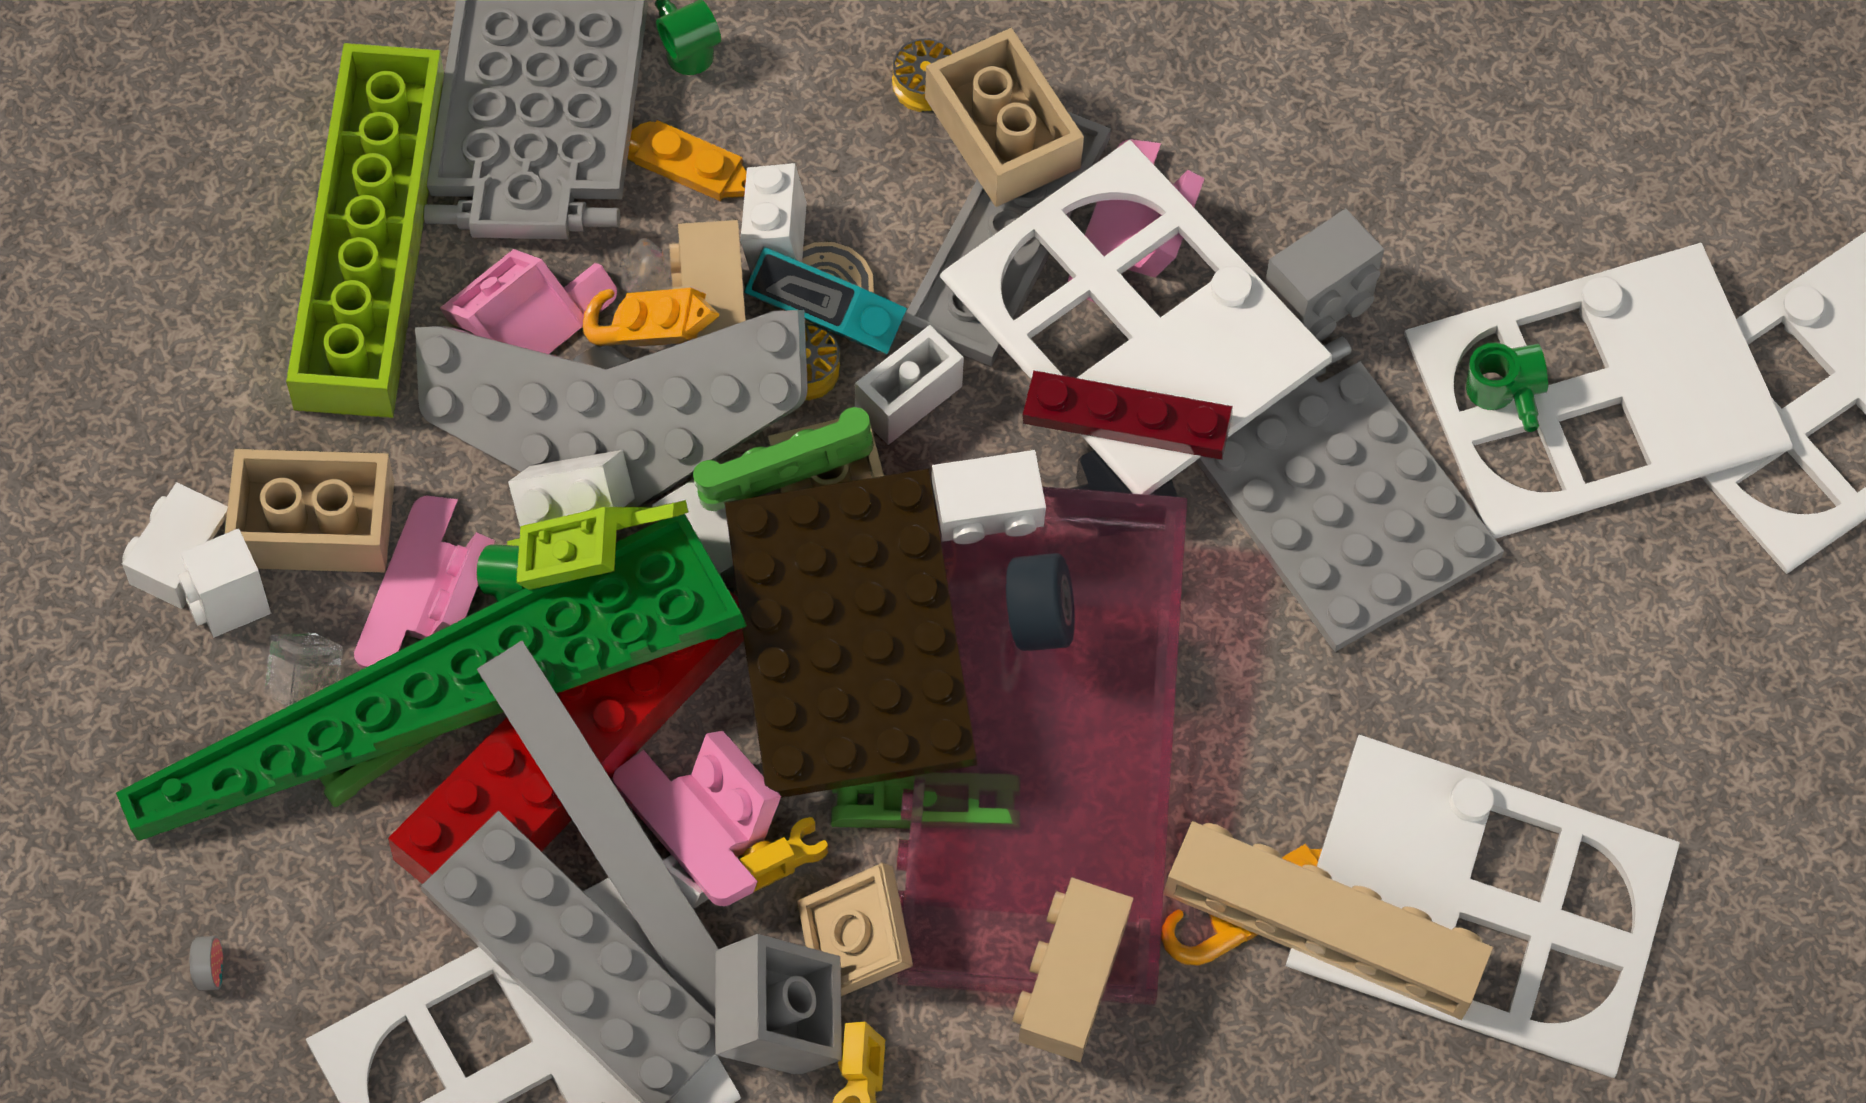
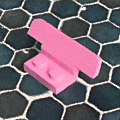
(1119, 220)
(525, 303)
(424, 585)
(704, 815)

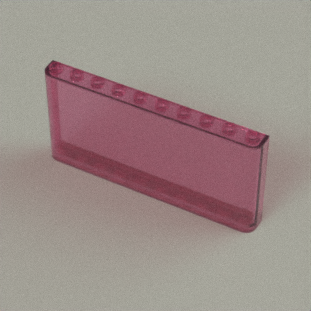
(1061, 741)

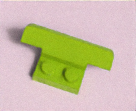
(579, 542)

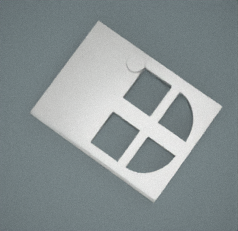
(1829, 319)
(1217, 346)
(1668, 360)
(1414, 838)
(350, 1044)

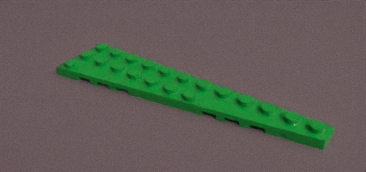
(577, 631)

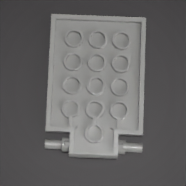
(536, 115)
(1349, 504)

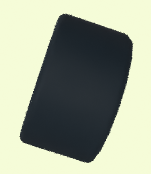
(1040, 602)

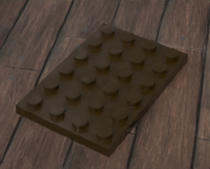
(849, 634)

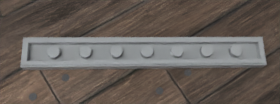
(604, 821)

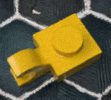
(776, 860)
(861, 1064)

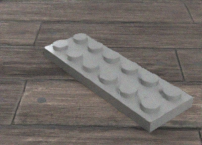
(976, 222)
(574, 961)

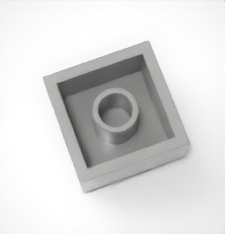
(1327, 273)
(778, 1005)

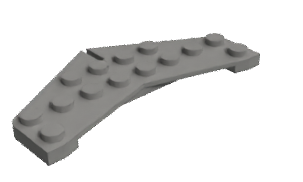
(658, 409)

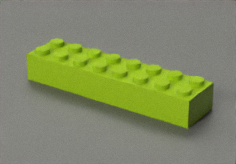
(366, 232)

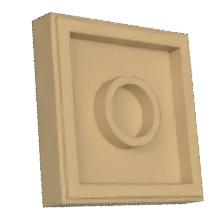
(860, 924)

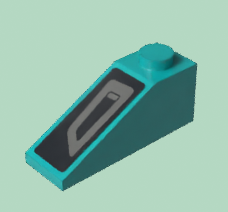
(826, 300)

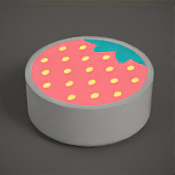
(206, 963)

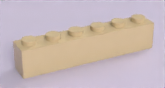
(1328, 919)

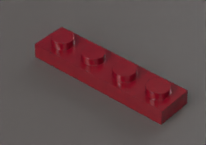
(1127, 415)

